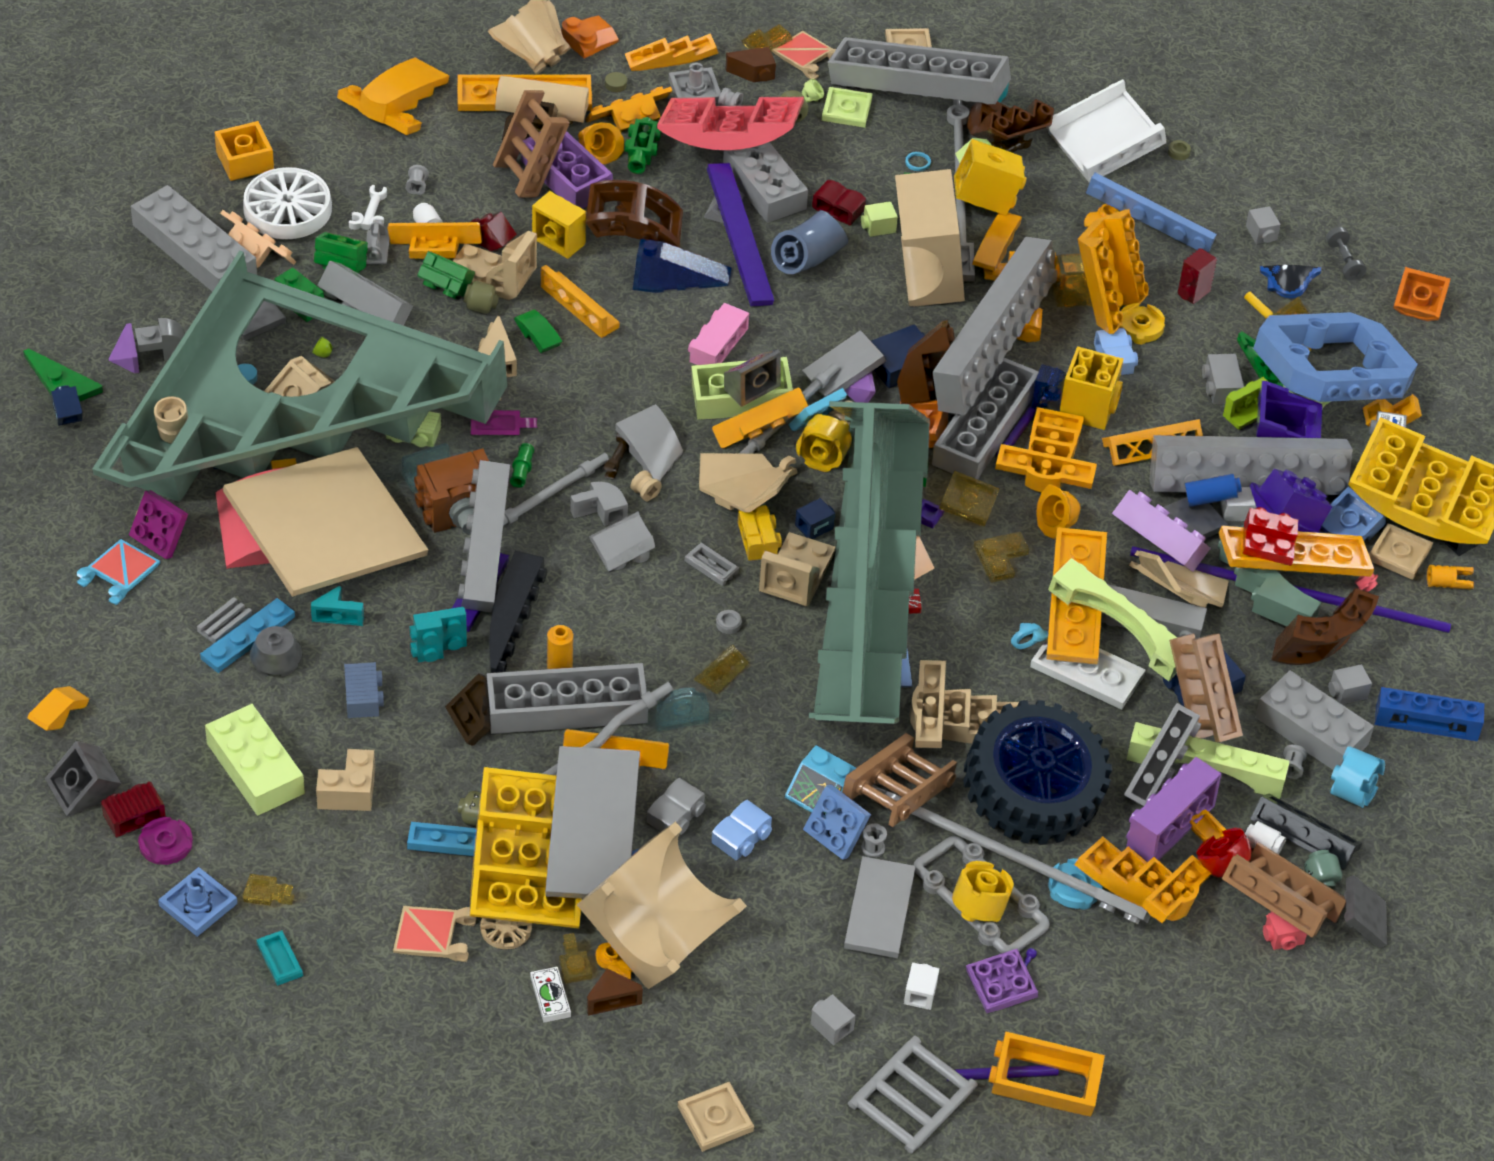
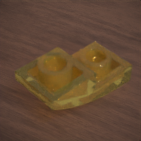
(773, 38)

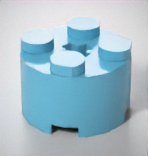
(1357, 777)

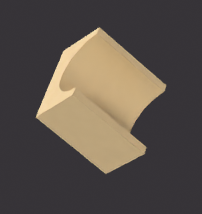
(930, 238)

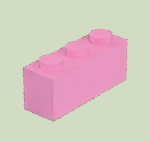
(719, 335)

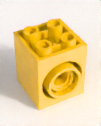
(989, 177)
(1092, 387)

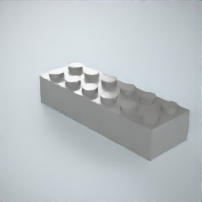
(188, 236)
(975, 437)
(564, 697)

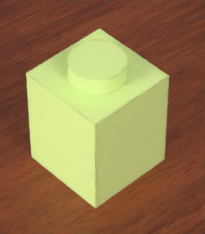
(879, 219)

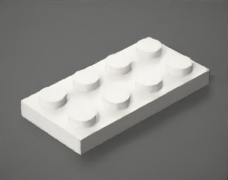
(1109, 680)

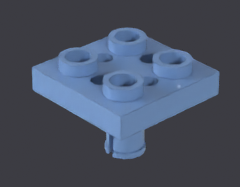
(836, 821)
(197, 888)

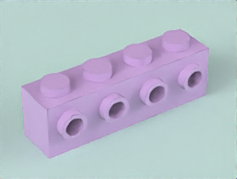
(1161, 530)

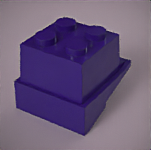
(1286, 414)
(1294, 496)

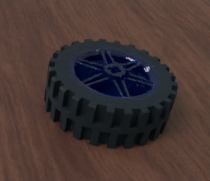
(1046, 753)

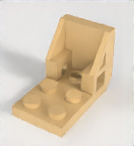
(504, 272)
(299, 379)
(796, 569)

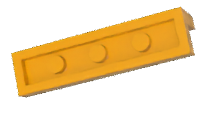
(578, 302)
(1146, 434)

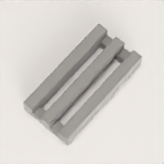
(709, 567)
(221, 618)

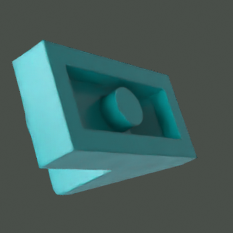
(332, 609)

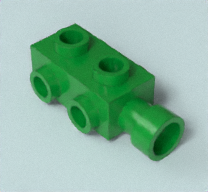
(642, 144)

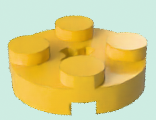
(1143, 332)

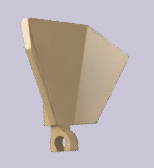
(742, 479)
(1193, 587)

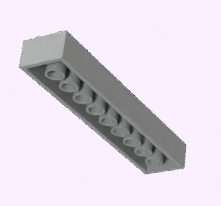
(994, 326)

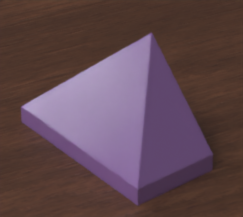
(125, 351)
(862, 389)

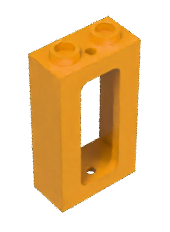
(1050, 1055)

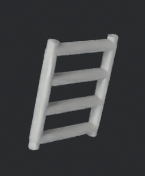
(929, 1124)

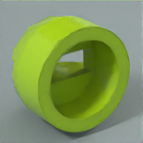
(322, 348)

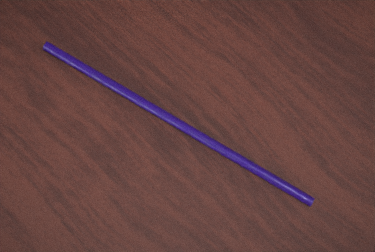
(1320, 596)

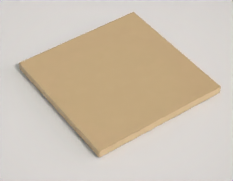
(325, 521)

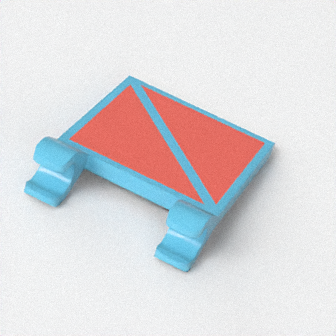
(121, 566)

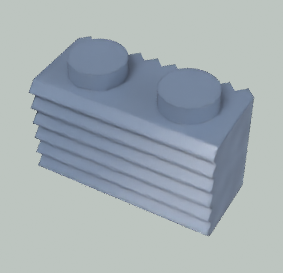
(361, 690)

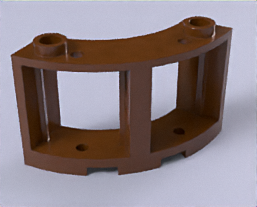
(634, 223)
(1330, 631)

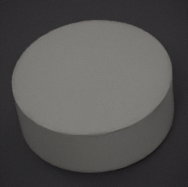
(728, 621)

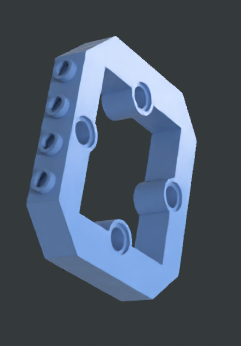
(1386, 363)

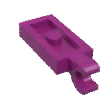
(503, 423)

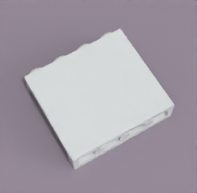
(1105, 131)

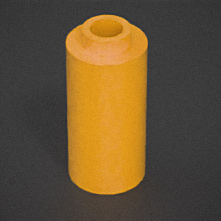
(559, 647)

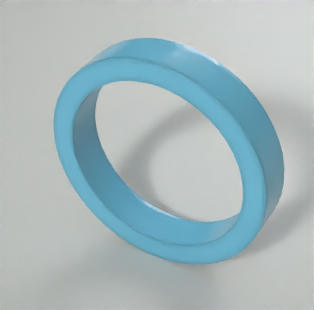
(918, 168)

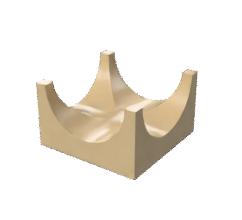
(656, 909)

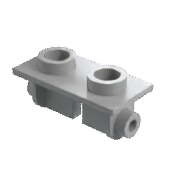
(378, 243)

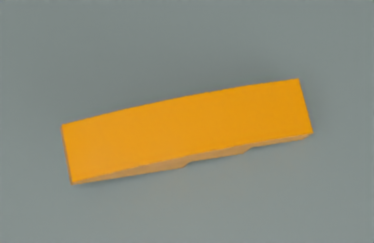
(665, 54)
(996, 241)

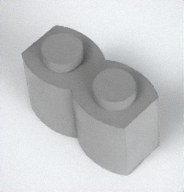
(677, 804)

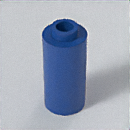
(1212, 489)

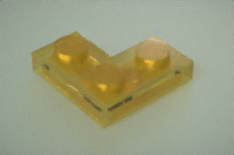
(996, 552)

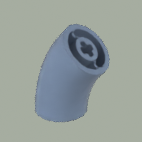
(808, 243)

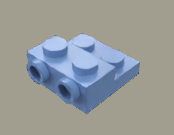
(1352, 517)

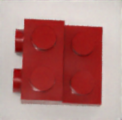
(1270, 536)

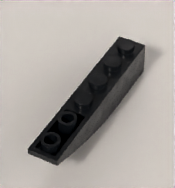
(513, 605)

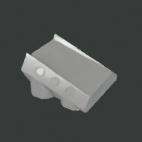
(623, 542)

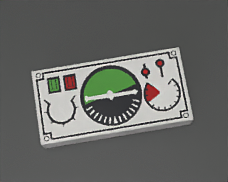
(550, 994)

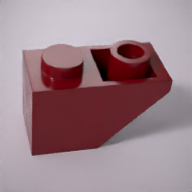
(495, 230)

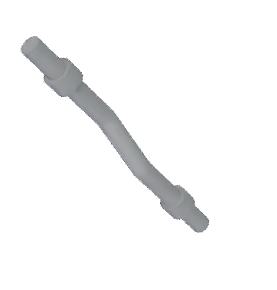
(818, 382)
(585, 470)
(647, 700)

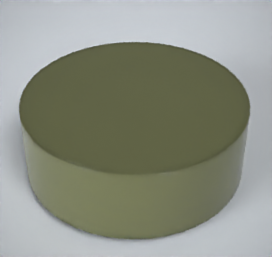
(616, 82)
(1179, 150)

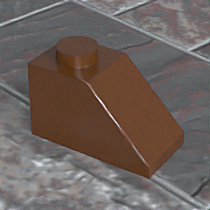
(752, 64)

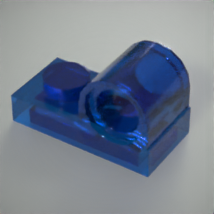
(1048, 386)

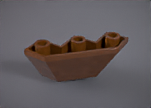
(1001, 123)
(916, 375)

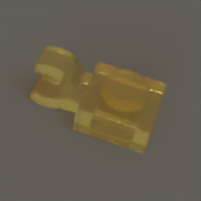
(264, 889)
(574, 964)

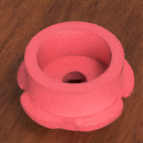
(1366, 583)

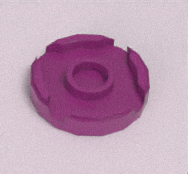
(165, 848)

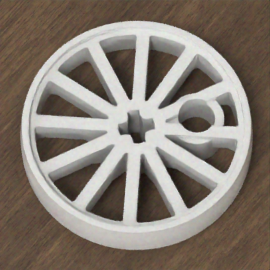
(285, 205)

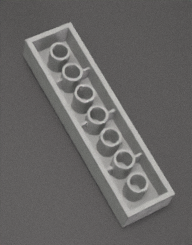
(919, 70)
(1252, 459)

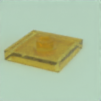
(969, 498)

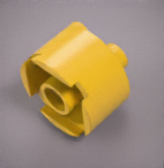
(824, 442)
(982, 892)

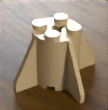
(533, 35)

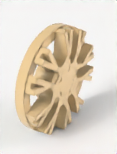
(505, 929)

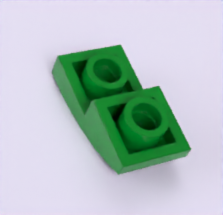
(539, 329)

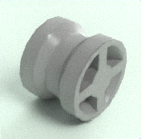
(729, 98)

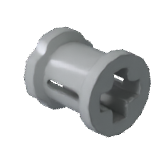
(417, 177)
(1296, 761)
(870, 842)

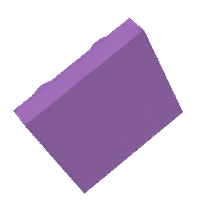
(1002, 981)

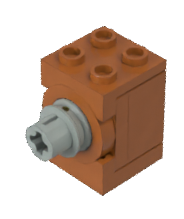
(446, 489)

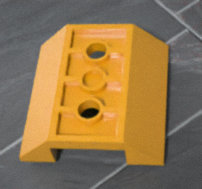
(1112, 267)

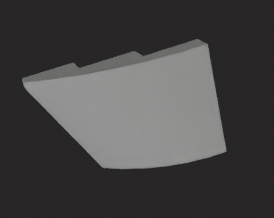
(651, 440)

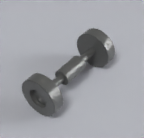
(1354, 268)

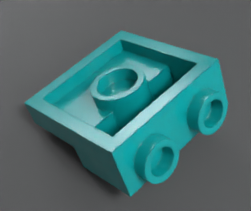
(437, 632)

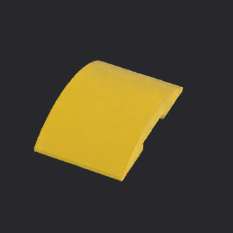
(1425, 486)
(514, 851)

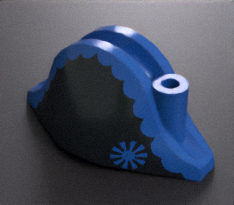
(1289, 280)

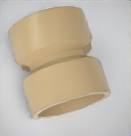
(170, 417)

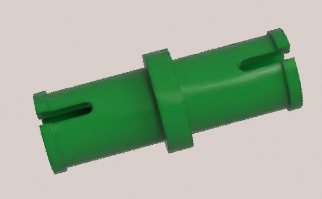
(522, 465)

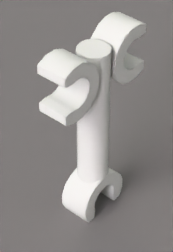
(366, 221)

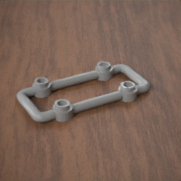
(988, 932)

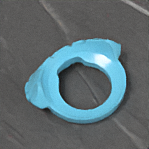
(1039, 634)

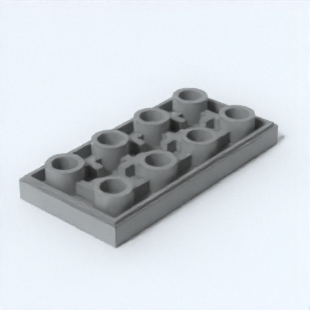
(879, 907)

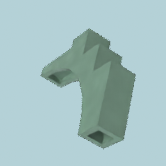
(1273, 593)

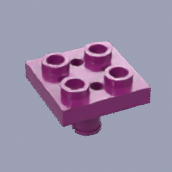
(165, 523)

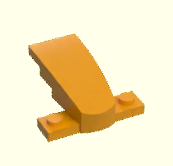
(396, 92)
(1049, 453)
(1142, 882)

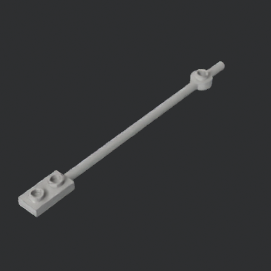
(958, 116)
(1108, 900)

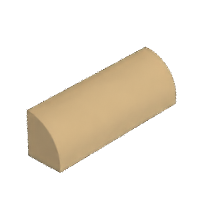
(569, 99)

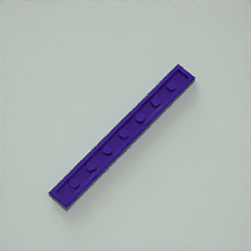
(740, 234)

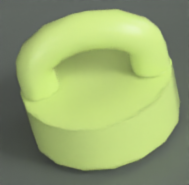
(813, 89)

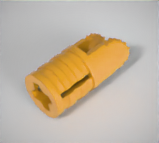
(1447, 576)

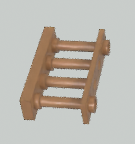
(544, 151)
(1206, 685)
(890, 761)
(1285, 889)

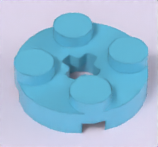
(1068, 896)

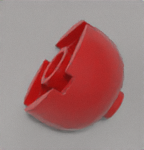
(1217, 853)

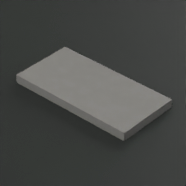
(591, 818)

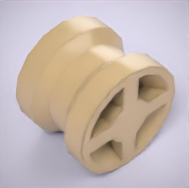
(646, 485)

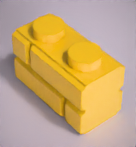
(758, 532)

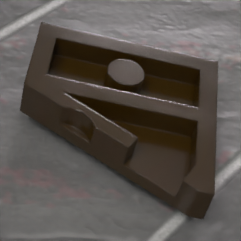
(471, 710)

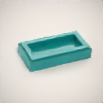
(279, 957)

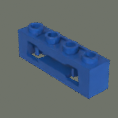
(1429, 713)

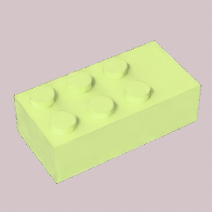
(715, 402)
(254, 759)

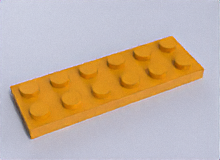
(480, 91)
(1312, 554)
(1076, 627)

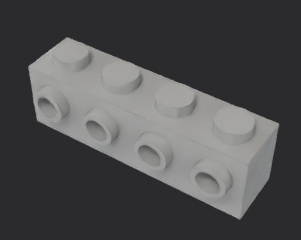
(363, 294)
(1163, 753)

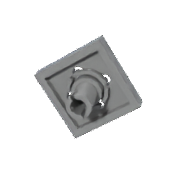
(694, 83)

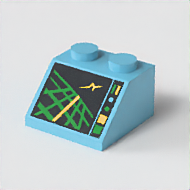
(814, 773)

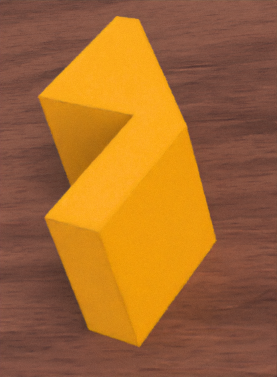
(1407, 406)
(55, 707)

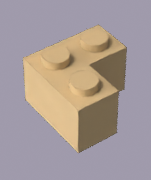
(349, 787)

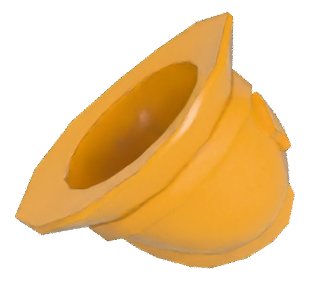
(602, 141)
(1055, 510)

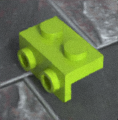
(1242, 405)

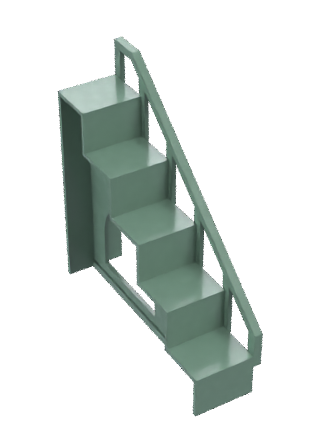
(240, 428)
(873, 564)

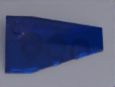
(669, 267)

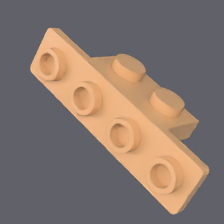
(256, 244)

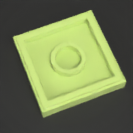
(847, 107)

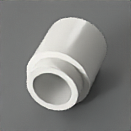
(425, 214)
(1265, 835)

